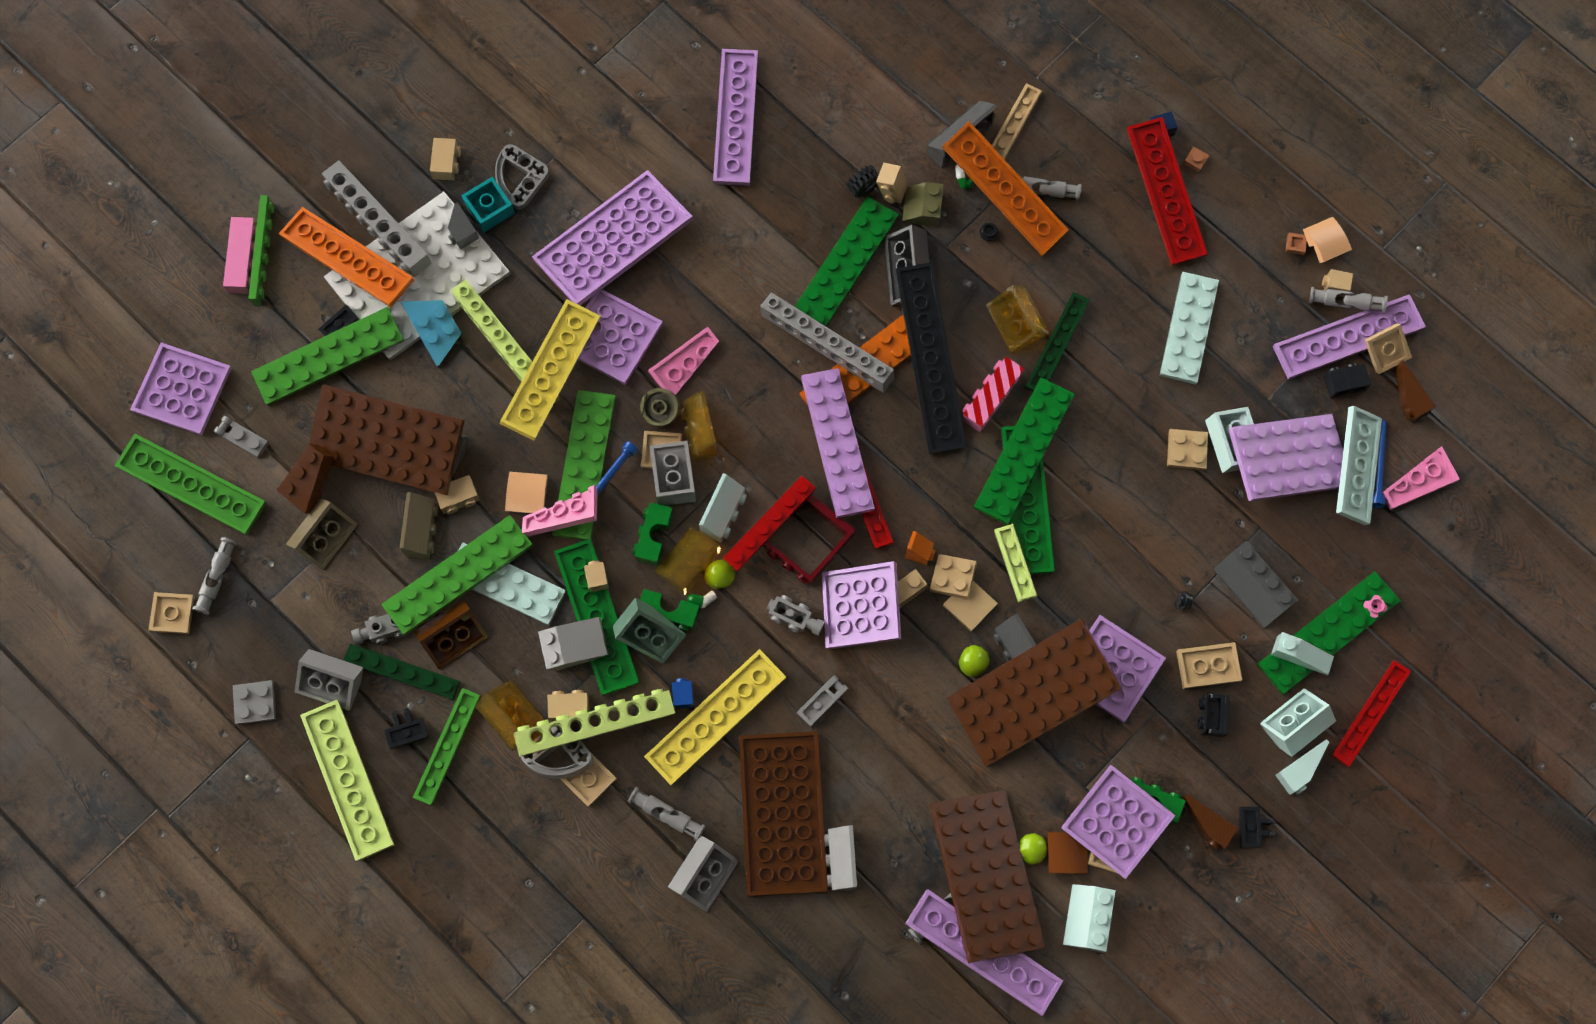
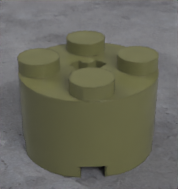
(654, 398)

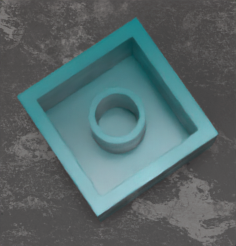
(488, 204)

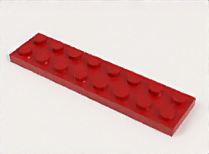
(1166, 191)

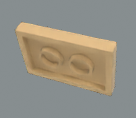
(1209, 665)

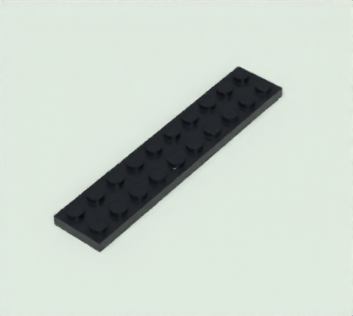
(930, 358)

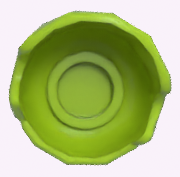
(719, 574)
(974, 661)
(1033, 848)

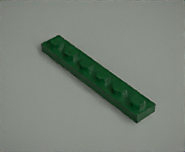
(1058, 340)
(402, 671)

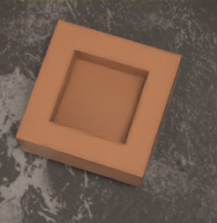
(1196, 159)
(1296, 243)

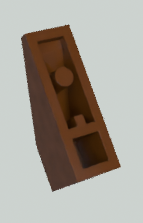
(1412, 396)
(1211, 825)

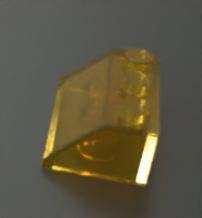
(1017, 318)
(699, 426)
(688, 560)
(507, 710)

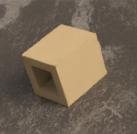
(1337, 280)
(596, 576)

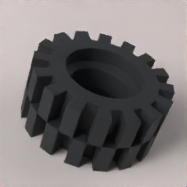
(863, 181)

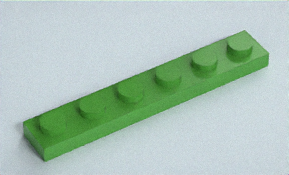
(260, 255)
(446, 747)

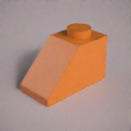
(920, 549)

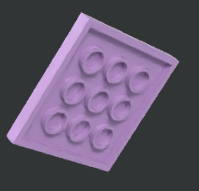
(618, 337)
(181, 389)
(861, 605)
(1131, 663)
(1118, 821)

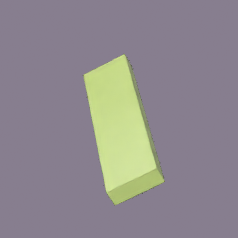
(1015, 563)

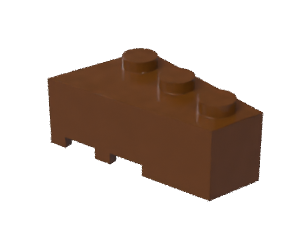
(306, 478)

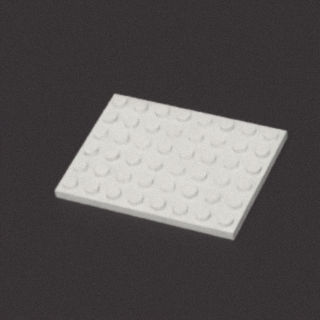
(448, 269)

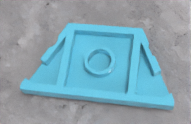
(433, 326)

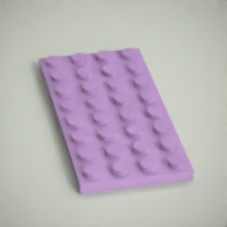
(612, 238)

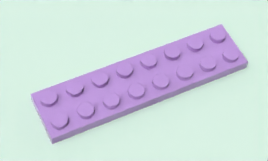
(735, 117)
(1344, 337)
(837, 443)
(1013, 974)

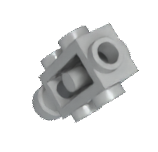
(791, 613)
(386, 630)

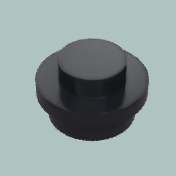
(988, 231)
(1184, 600)

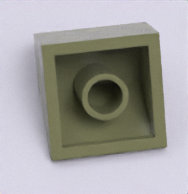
(923, 204)

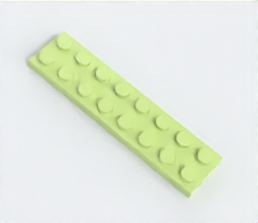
(347, 780)

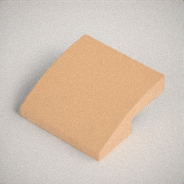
(1327, 239)
(526, 492)

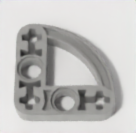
(531, 176)
(563, 772)

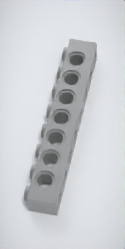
(339, 174)
(827, 342)

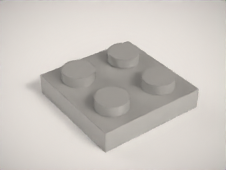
(254, 702)

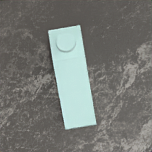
(1302, 653)
(1301, 771)

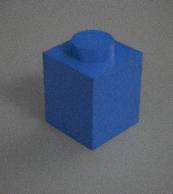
(682, 693)

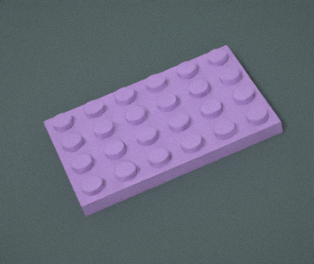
(1288, 456)

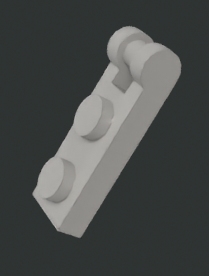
(241, 437)
(821, 701)

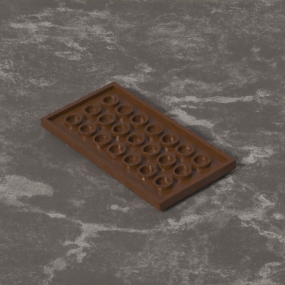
(387, 439)
(1034, 692)
(782, 814)
(986, 876)

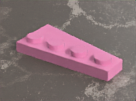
(682, 363)
(1423, 479)
(572, 512)

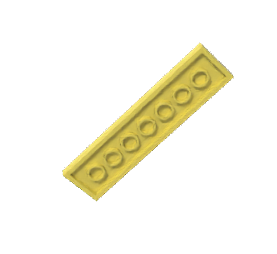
(550, 370)
(715, 717)

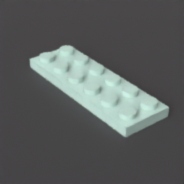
(1189, 328)
(1359, 465)
(522, 592)

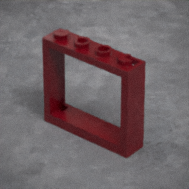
(838, 523)

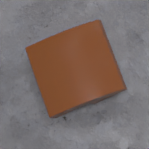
(1066, 854)

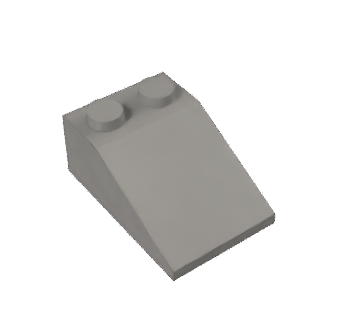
(672, 473)
(573, 644)

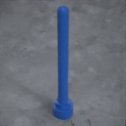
(628, 450)
(1378, 497)

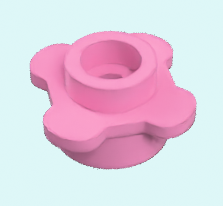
(1381, 607)

